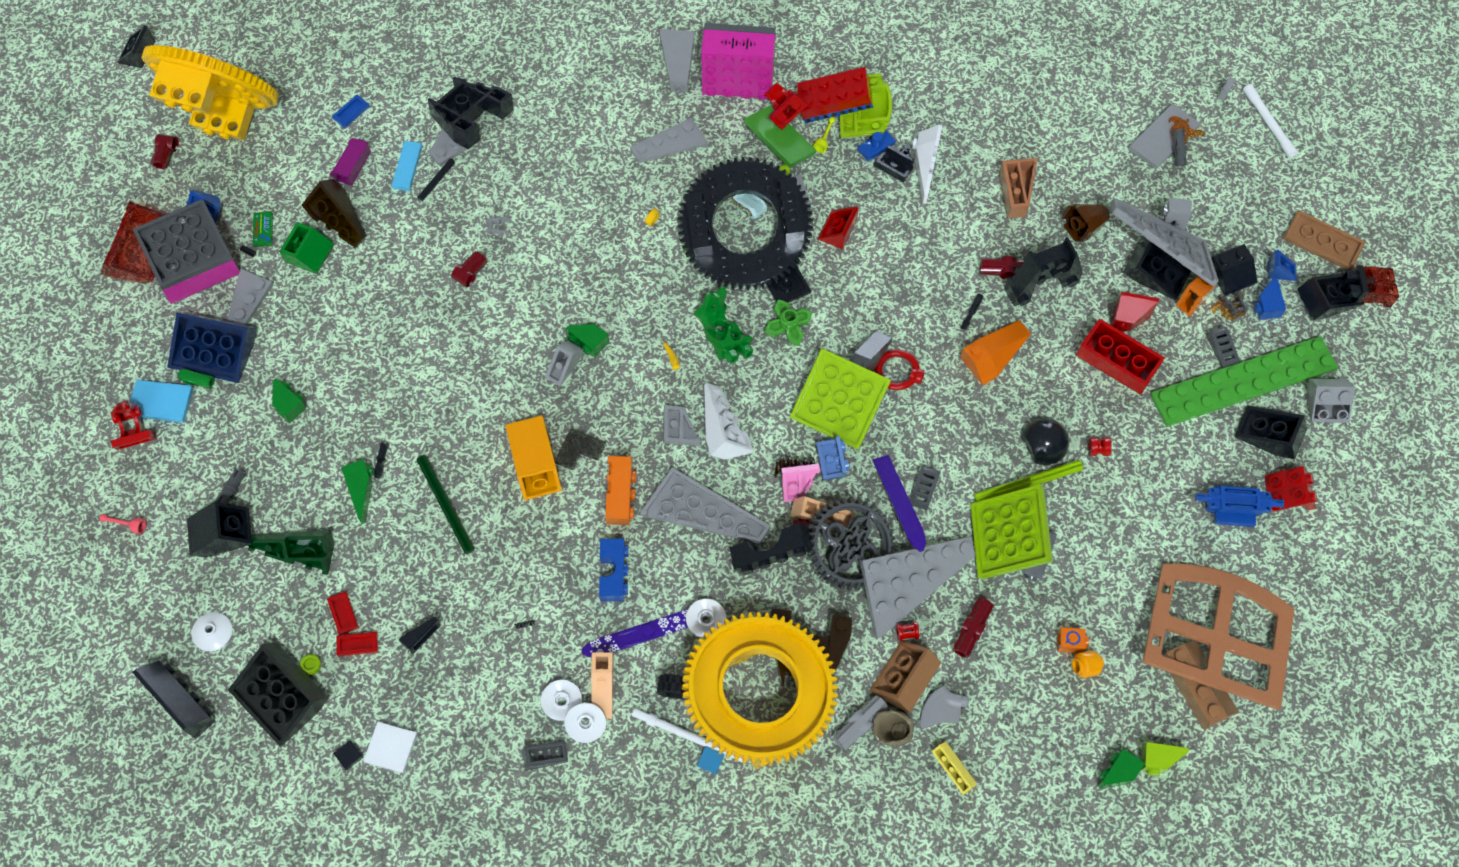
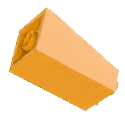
(533, 457)

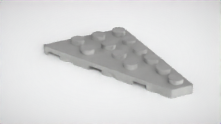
(1178, 243)
(906, 578)

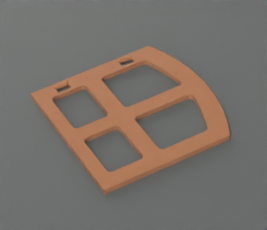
(1218, 637)

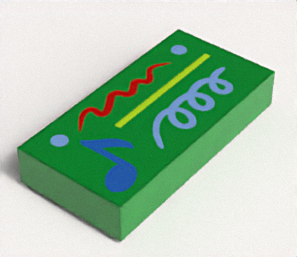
(262, 229)

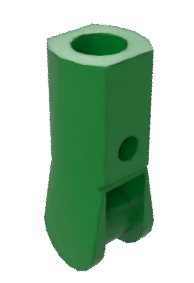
(196, 378)

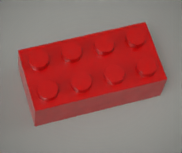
(1120, 356)

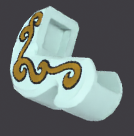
(750, 203)

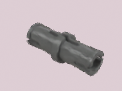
(1179, 147)
(231, 486)

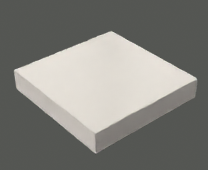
(390, 747)

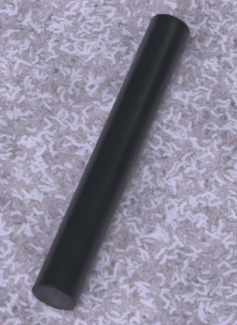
(437, 178)

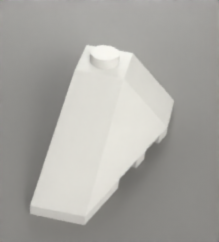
(925, 156)
(722, 431)

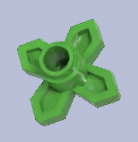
(788, 322)

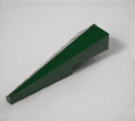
(305, 547)

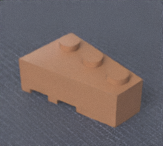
(1017, 185)

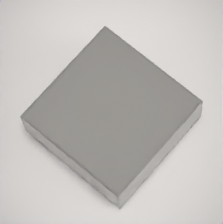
(1226, 88)

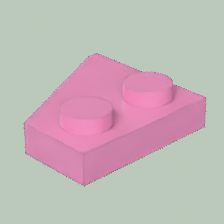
(797, 480)

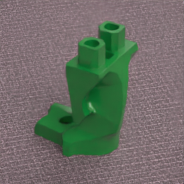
(724, 342)

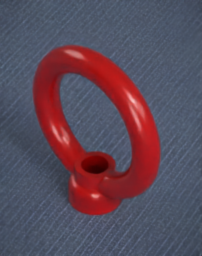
(916, 374)

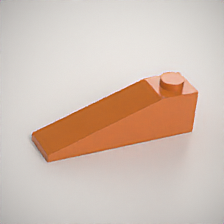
(994, 351)

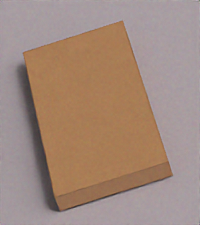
(1324, 240)

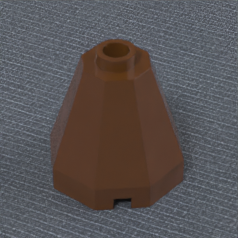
(1086, 219)

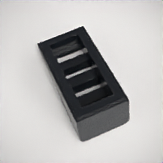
(417, 637)

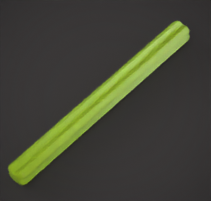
(1032, 480)

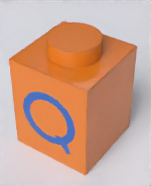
(1072, 640)

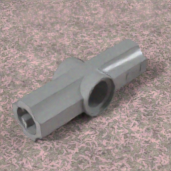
(859, 723)

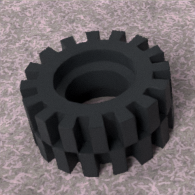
(670, 686)

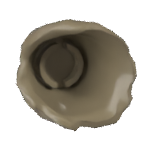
(893, 728)

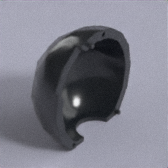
(1046, 440)

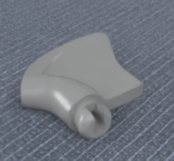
(942, 708)

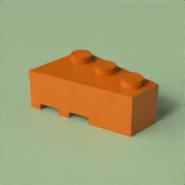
(620, 490)

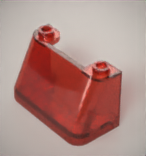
(126, 256)

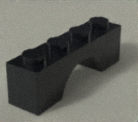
(792, 542)

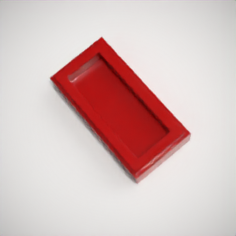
(342, 613)
(357, 644)

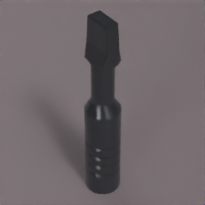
(979, 297)

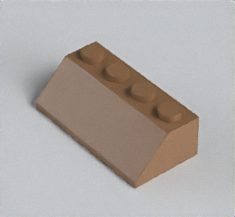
(1206, 702)

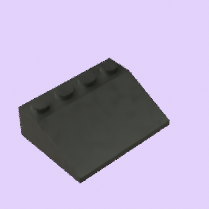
(277, 693)

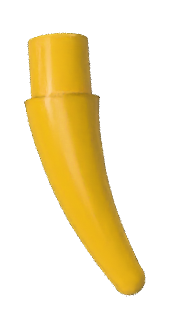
(674, 361)

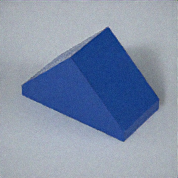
(1281, 267)

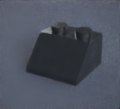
(1235, 269)

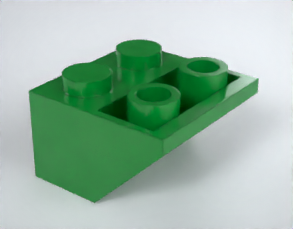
(306, 248)

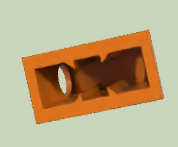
(1198, 287)

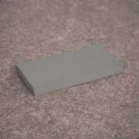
(1156, 141)

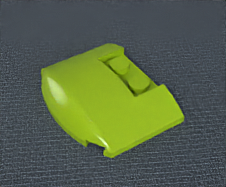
(870, 120)

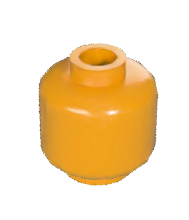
(1087, 664)

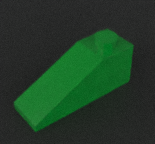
(359, 485)

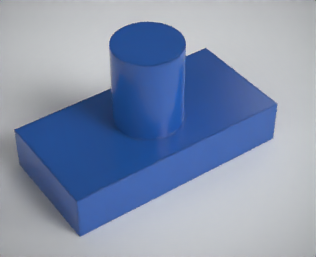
(876, 145)

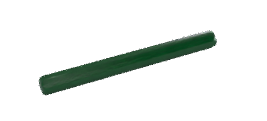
(445, 504)

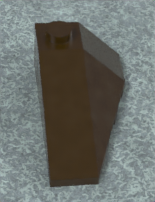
(332, 207)

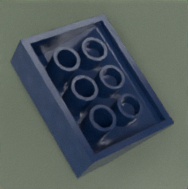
(210, 346)

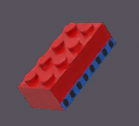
(835, 94)

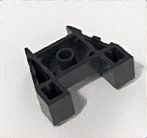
(463, 104)
(1055, 262)

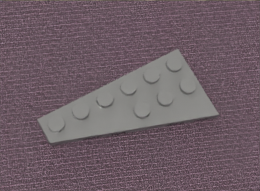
(695, 506)

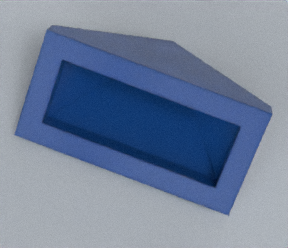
(211, 201)

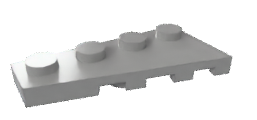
(679, 138)

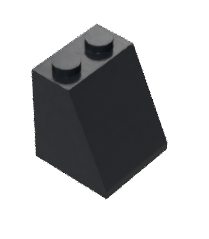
(218, 529)

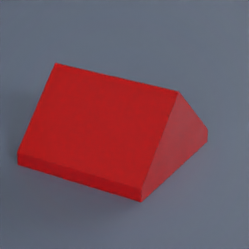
(839, 226)

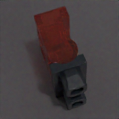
(1372, 285)

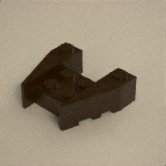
(834, 645)

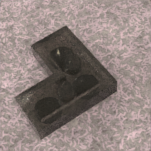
(577, 444)

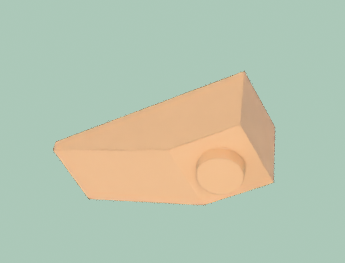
(806, 507)

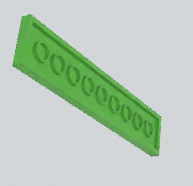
(1243, 381)

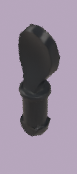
(378, 472)

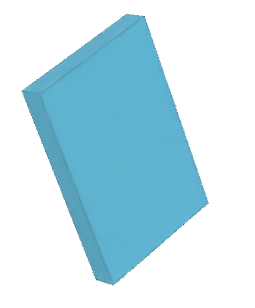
(162, 400)

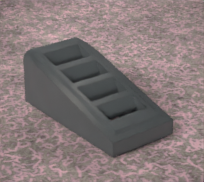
(1226, 337)
(929, 472)
(528, 765)

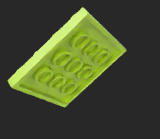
(840, 398)
(1011, 532)

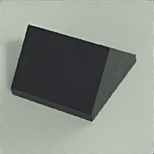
(135, 46)

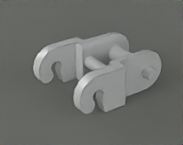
(496, 230)

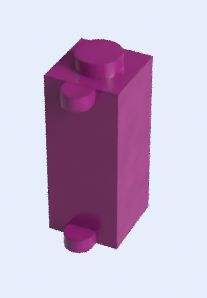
(351, 161)

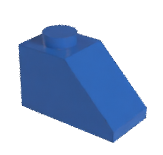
(1270, 302)

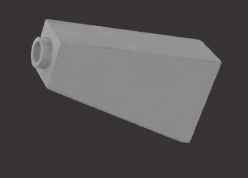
(677, 54)

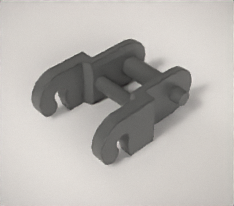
(1242, 307)

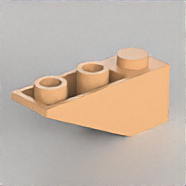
(602, 682)

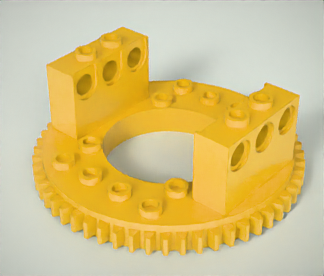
(209, 89)
(737, 643)

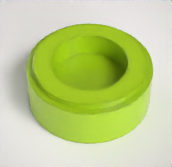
(310, 664)

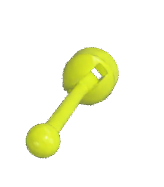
(821, 143)

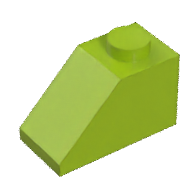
(1160, 757)

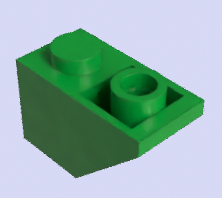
(588, 337)
(286, 402)
(1122, 771)

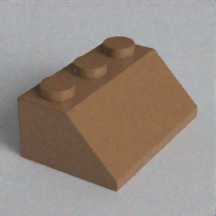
(906, 676)

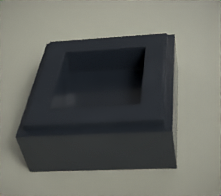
(348, 755)

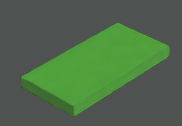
(785, 143)

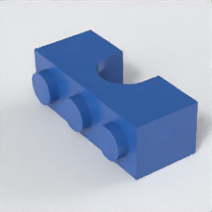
(614, 586)

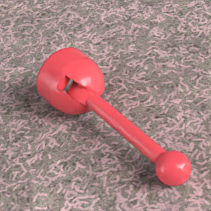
(137, 525)

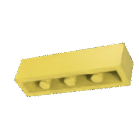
(954, 768)

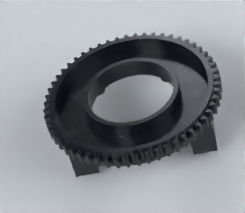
(737, 179)

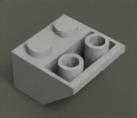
(1330, 400)

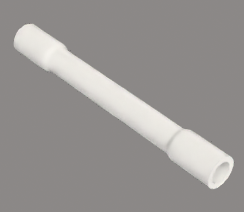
(1285, 143)

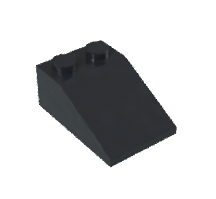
(1157, 270)
(1326, 296)
(1272, 431)

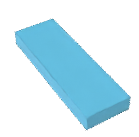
(407, 165)

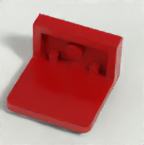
(1293, 487)

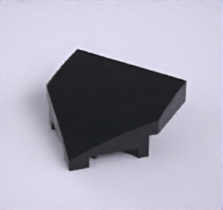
(896, 162)

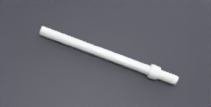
(653, 720)

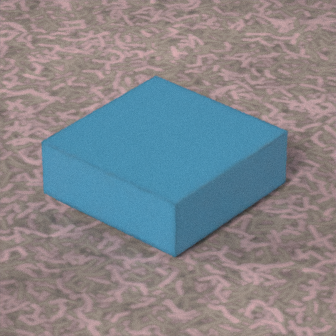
(710, 760)

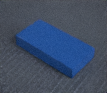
(350, 111)

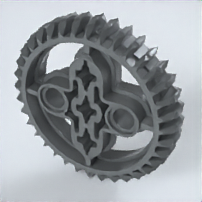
(841, 549)

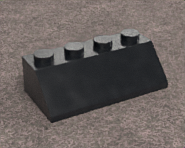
(175, 698)

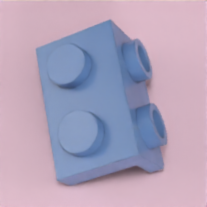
(832, 459)

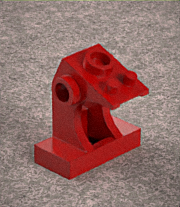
(783, 102)
(126, 411)

